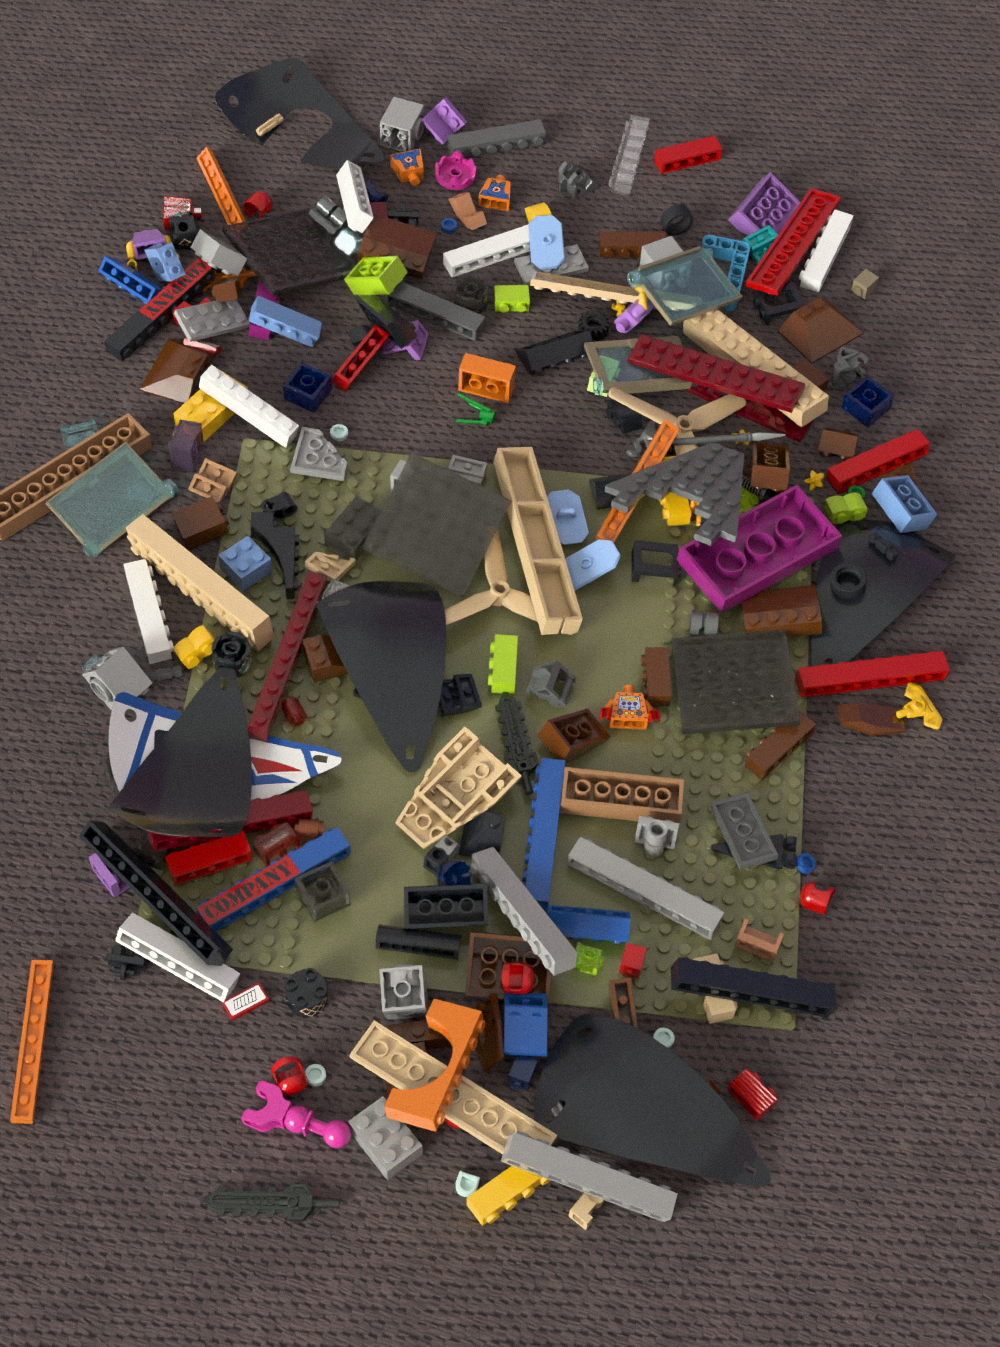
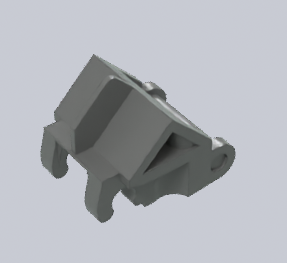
(575, 180)
(846, 367)
(544, 681)

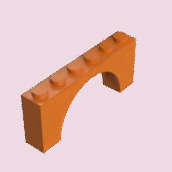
(427, 1104)

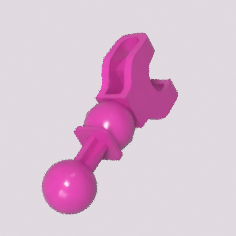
(295, 1118)

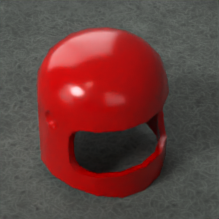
(258, 201)
(814, 899)
(517, 978)
(290, 1085)

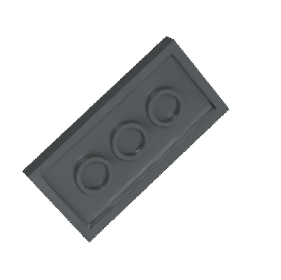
(744, 831)

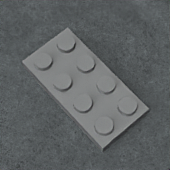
(572, 265)
(211, 319)

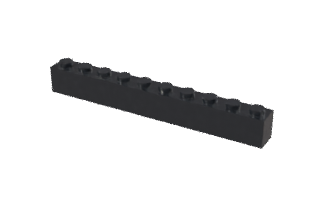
(156, 893)

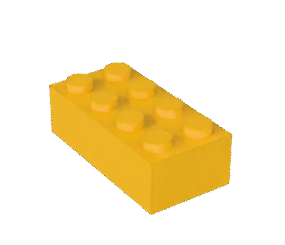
(204, 410)

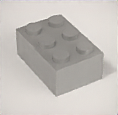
(218, 253)
(385, 1140)

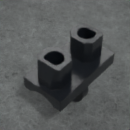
(405, 215)
(128, 964)

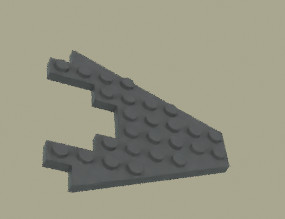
(704, 475)

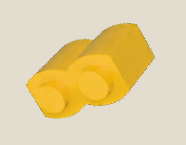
(194, 647)

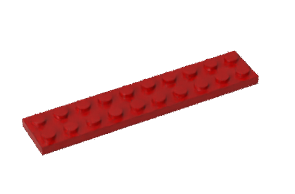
(793, 242)

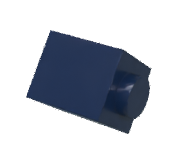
(522, 1072)

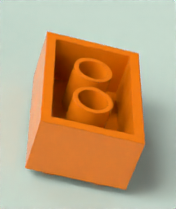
(487, 377)

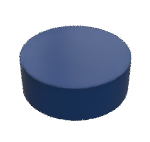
(449, 225)
(805, 863)

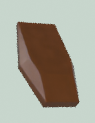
(871, 718)
(491, 1040)

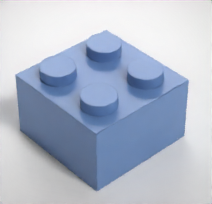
(245, 563)

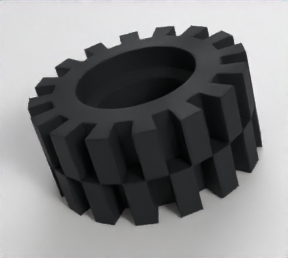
(595, 318)

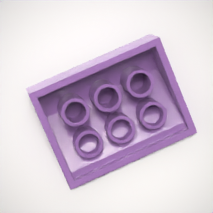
(765, 205)

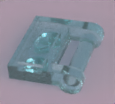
(72, 440)

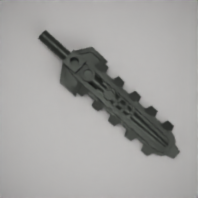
(520, 757)
(294, 1202)

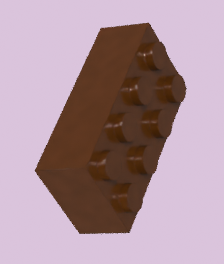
(769, 466)

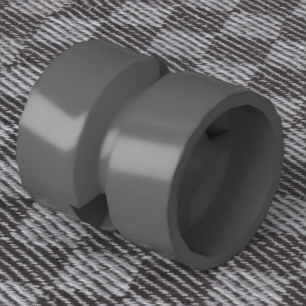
(703, 623)

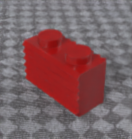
(752, 1094)

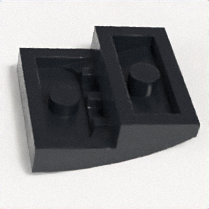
(459, 695)

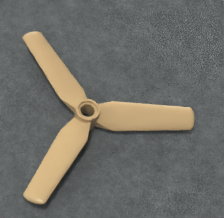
(695, 421)
(499, 593)

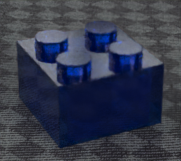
(307, 387)
(867, 401)

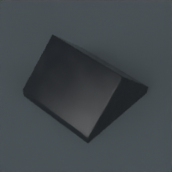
(602, 498)

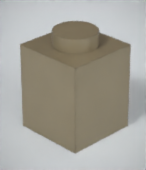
(865, 284)

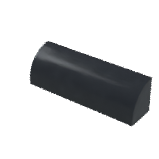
(418, 941)

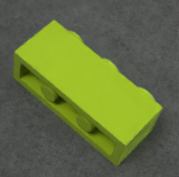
(503, 664)

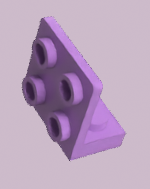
(443, 120)
(415, 347)
(108, 877)

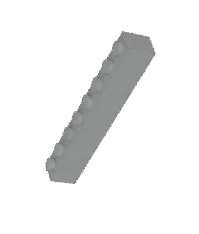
(645, 888)
(524, 911)
(589, 1177)

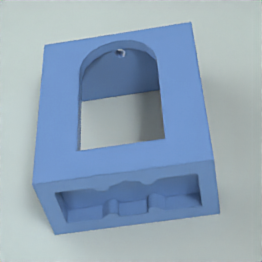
(168, 263)

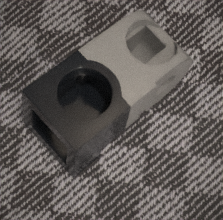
(440, 853)

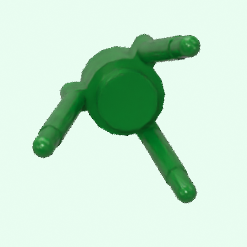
(486, 413)

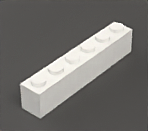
(354, 196)
(826, 250)
(487, 251)
(248, 406)
(148, 612)
(176, 957)

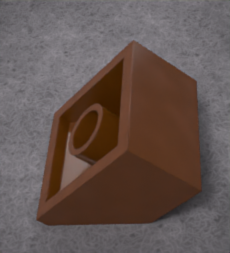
(837, 442)

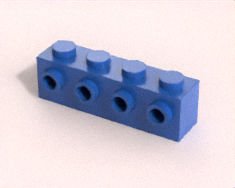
(129, 279)
(591, 923)

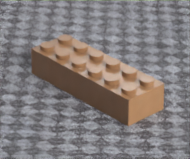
(621, 795)

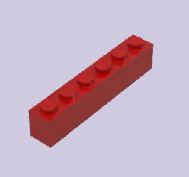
(878, 461)

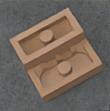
(213, 481)

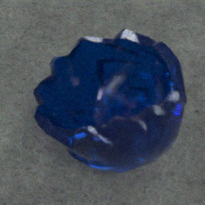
(373, 194)
(454, 873)

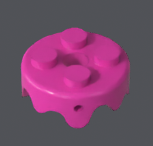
(455, 164)

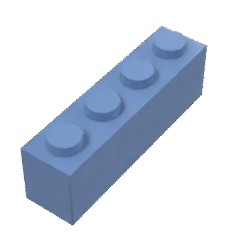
(285, 321)

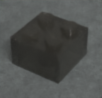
(322, 891)

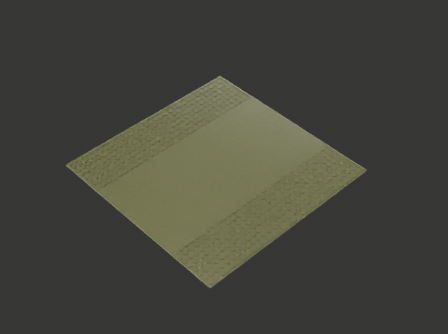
(372, 787)

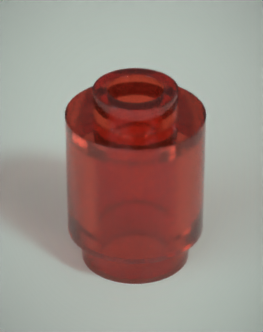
(293, 711)

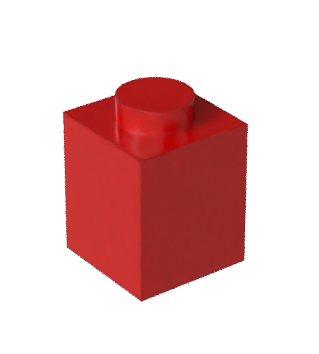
(632, 961)

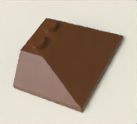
(818, 329)
(176, 372)

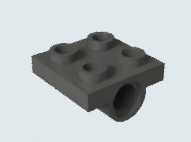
(329, 215)

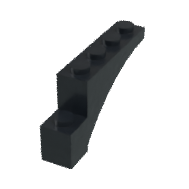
(281, 544)

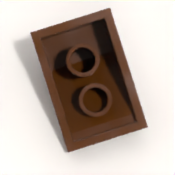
(322, 658)
(572, 735)

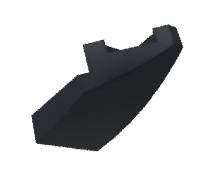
(358, 334)

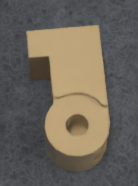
(583, 1209)

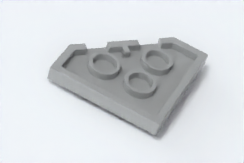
(317, 457)

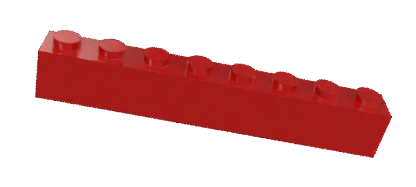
(871, 674)

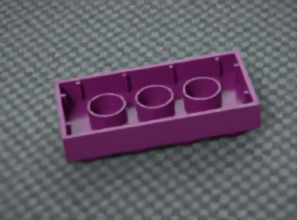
(769, 546)

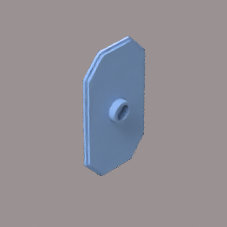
(546, 242)
(568, 516)
(592, 562)

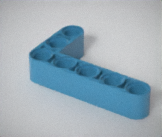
(730, 250)

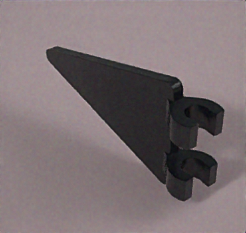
(779, 842)

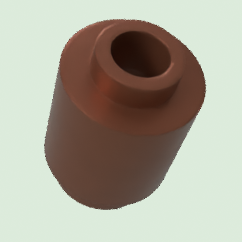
(309, 828)

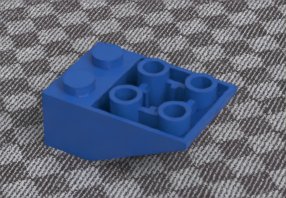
(525, 1024)

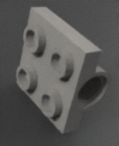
(656, 835)

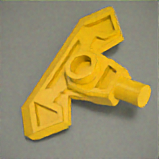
(920, 706)

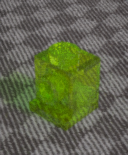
(588, 959)

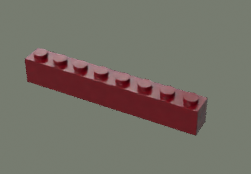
(262, 816)

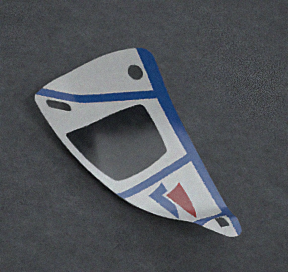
(275, 763)

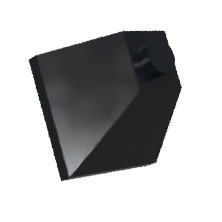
(482, 833)

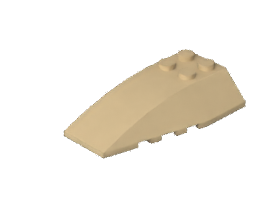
(455, 789)

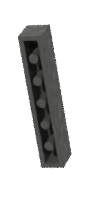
(497, 139)
(437, 310)

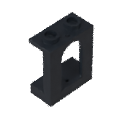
(767, 312)
(638, 569)

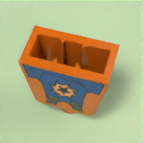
(408, 166)
(495, 194)

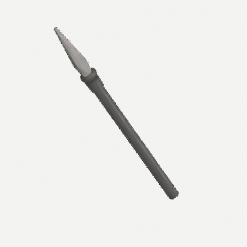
(742, 437)

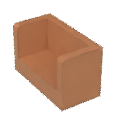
(758, 942)

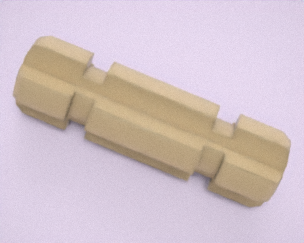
(270, 124)

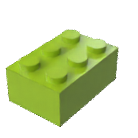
(376, 275)

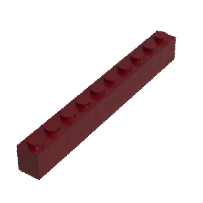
(286, 657)

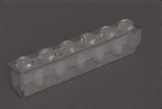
(629, 155)

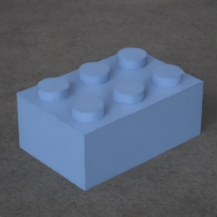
(904, 504)

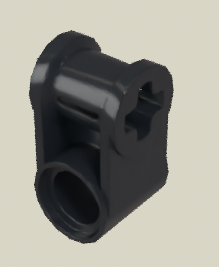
(280, 505)

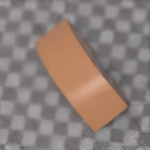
(465, 211)

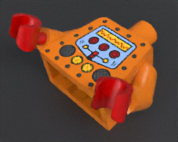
(629, 710)

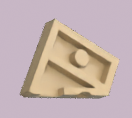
(329, 565)

